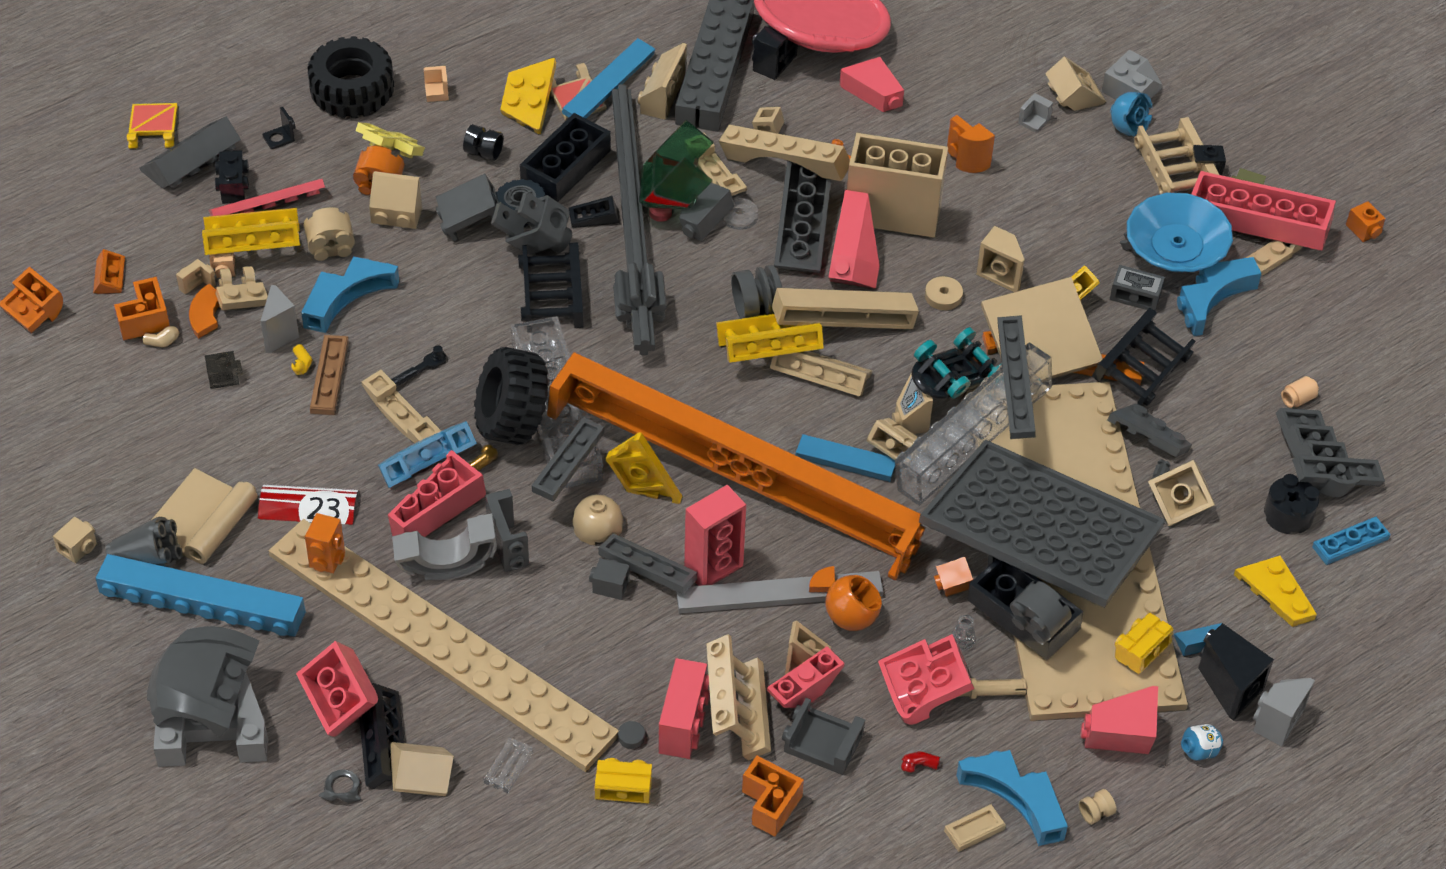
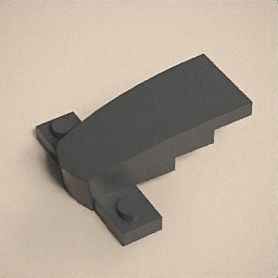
(1322, 458)

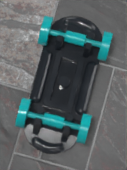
(952, 370)

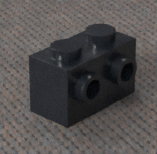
(232, 176)

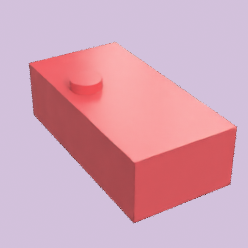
(715, 536)

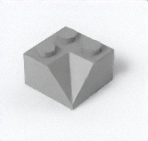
(1131, 74)
(1282, 708)

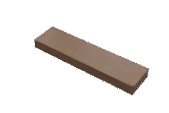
(329, 375)

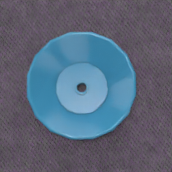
(1179, 232)

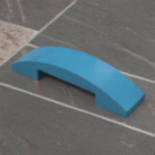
(426, 452)

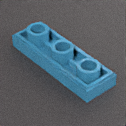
(1351, 540)

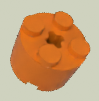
(375, 159)

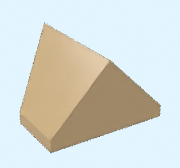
(802, 646)

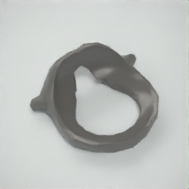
(350, 796)

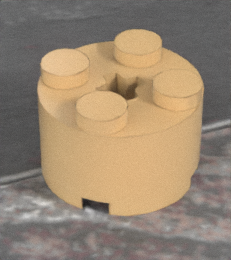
(329, 233)

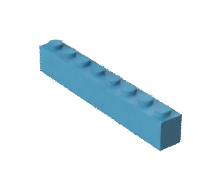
(201, 595)

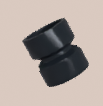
(483, 142)

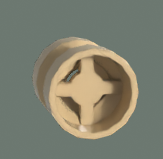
(1098, 806)

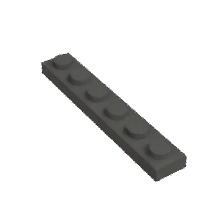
(1016, 377)

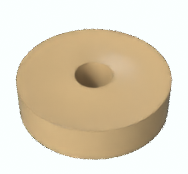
(940, 285)

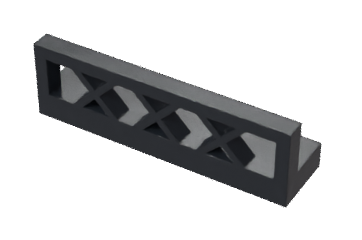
(375, 734)

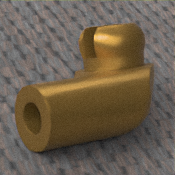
(488, 455)

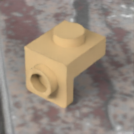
(194, 275)

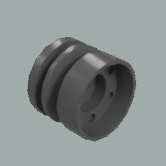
(752, 293)

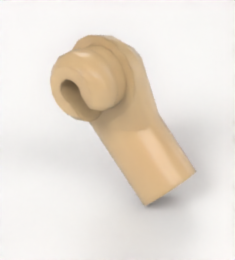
(163, 338)

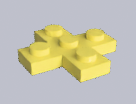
(380, 137)

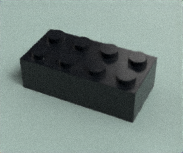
(566, 156)
(999, 586)

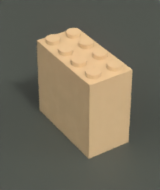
(901, 182)

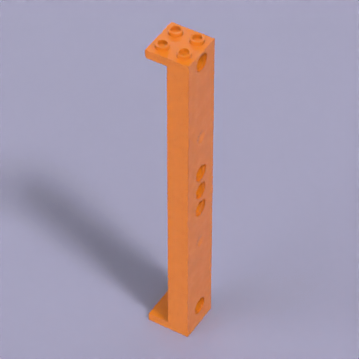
(739, 457)

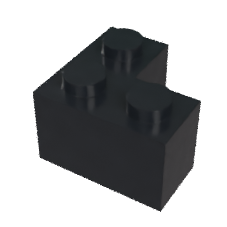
(772, 52)

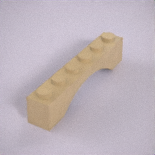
(822, 158)

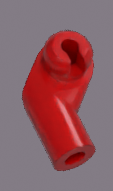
(919, 758)

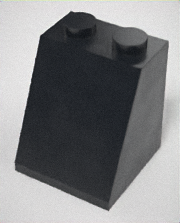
(1233, 669)

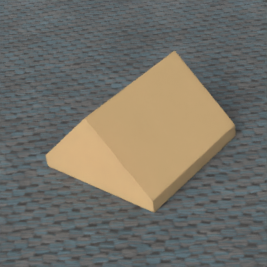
(420, 769)

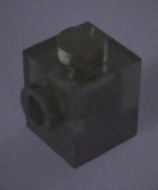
(223, 369)

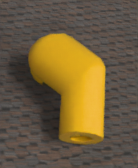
(303, 362)

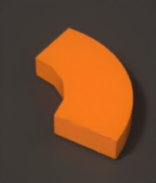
(203, 310)

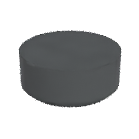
(631, 735)

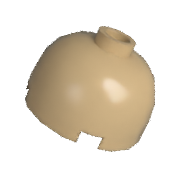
(597, 519)

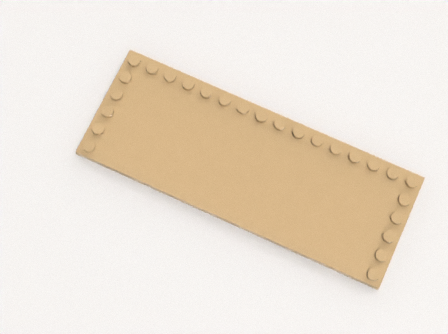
(1085, 446)

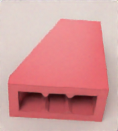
(873, 84)

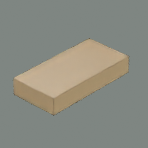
(974, 828)

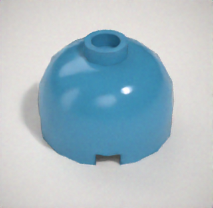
(1130, 112)

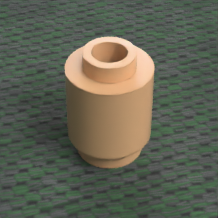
(1300, 392)

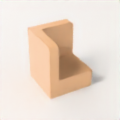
(436, 83)

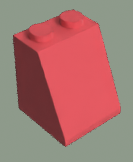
(1123, 722)

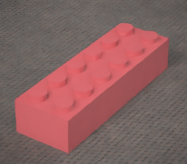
(1269, 210)

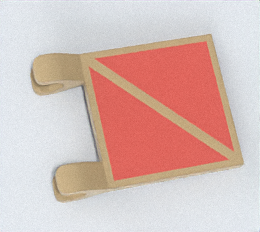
(567, 91)

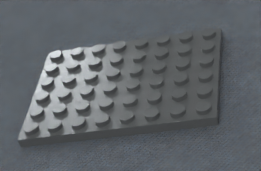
(1043, 522)

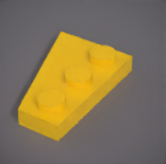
(1278, 586)

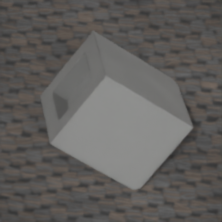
(1035, 112)

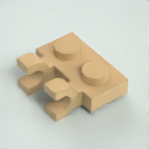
(240, 296)

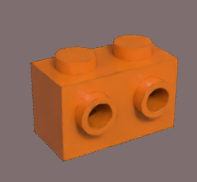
(325, 543)

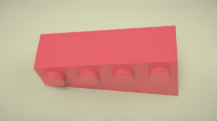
(438, 498)

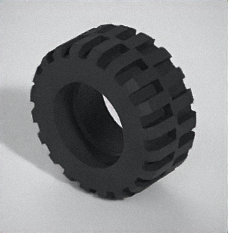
(356, 95)
(511, 396)

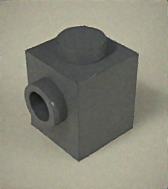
(610, 578)

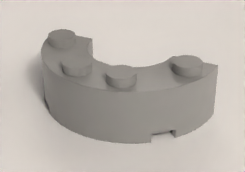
(448, 557)

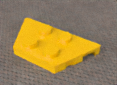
(528, 94)
(641, 469)

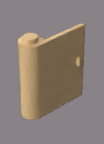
(206, 512)

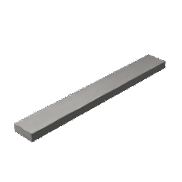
(758, 593)

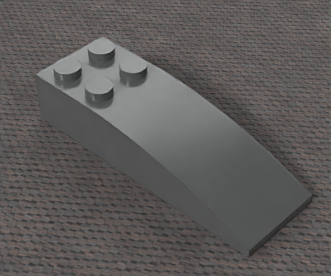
(802, 220)

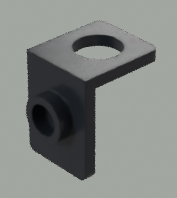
(285, 130)
(1210, 154)

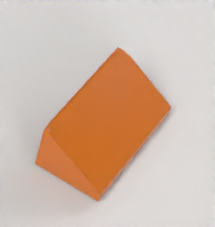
(109, 273)

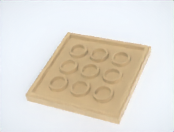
(1051, 322)

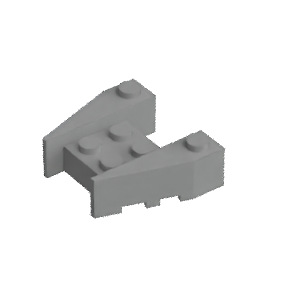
(245, 727)

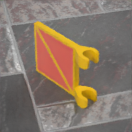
(152, 120)

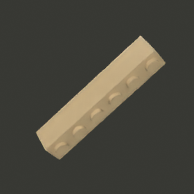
(845, 308)

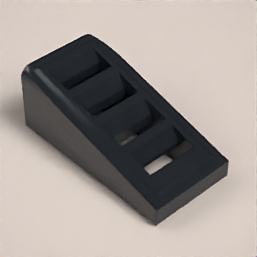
(607, 215)

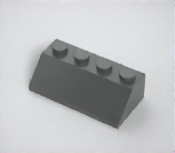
(191, 153)

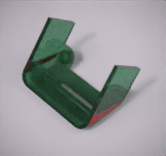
(672, 173)

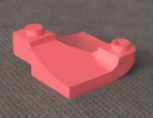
(925, 677)

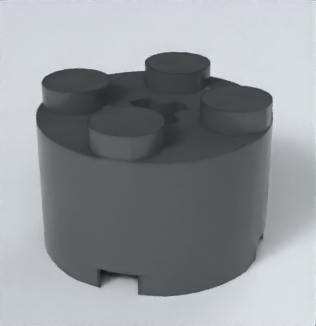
(1039, 611)

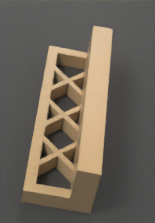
(823, 371)

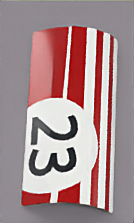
(301, 502)

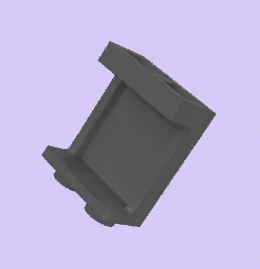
(466, 205)
(510, 548)
(822, 738)

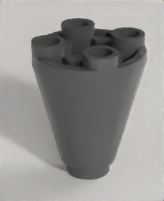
(150, 543)

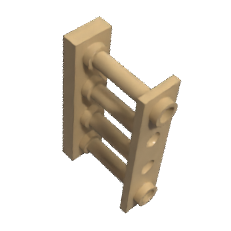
(1188, 137)
(751, 697)

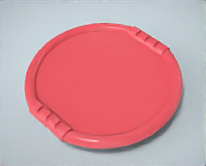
(828, 24)

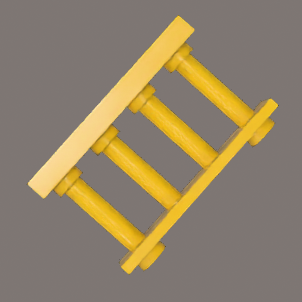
(251, 231)
(763, 338)

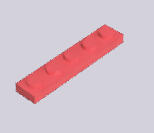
(268, 200)

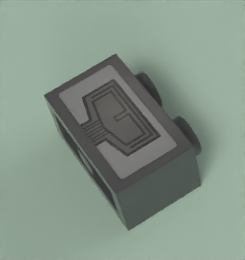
(1137, 288)

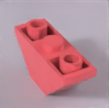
(807, 679)

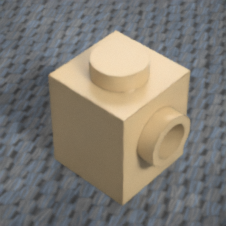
(75, 539)

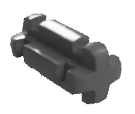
(1161, 468)

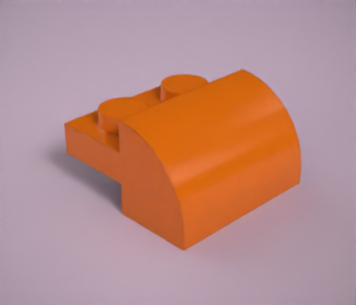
(970, 145)
(32, 300)

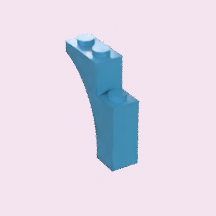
(1214, 286)
(334, 292)
(1028, 794)

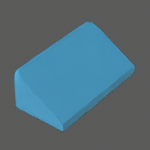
(1192, 640)

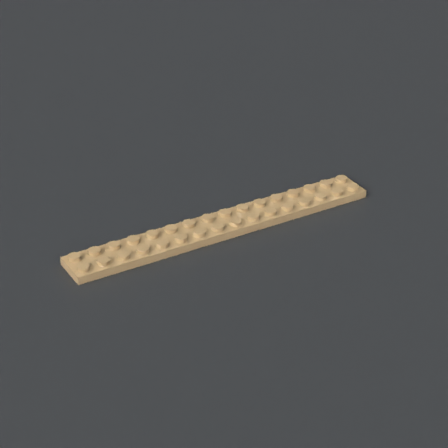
(454, 652)

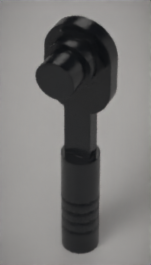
(431, 360)

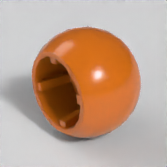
(853, 602)

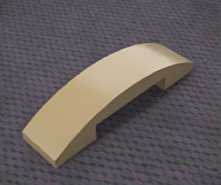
(718, 172)
(397, 409)

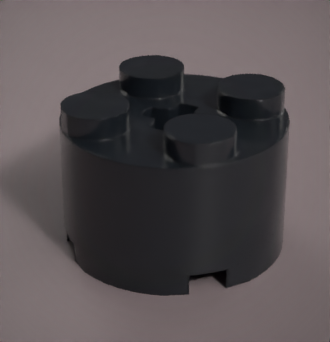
(1291, 505)

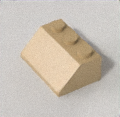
(664, 83)

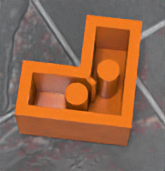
(144, 313)
(776, 794)

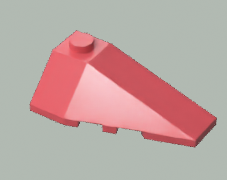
(855, 247)

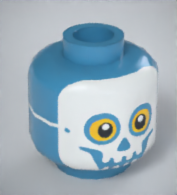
(1201, 742)

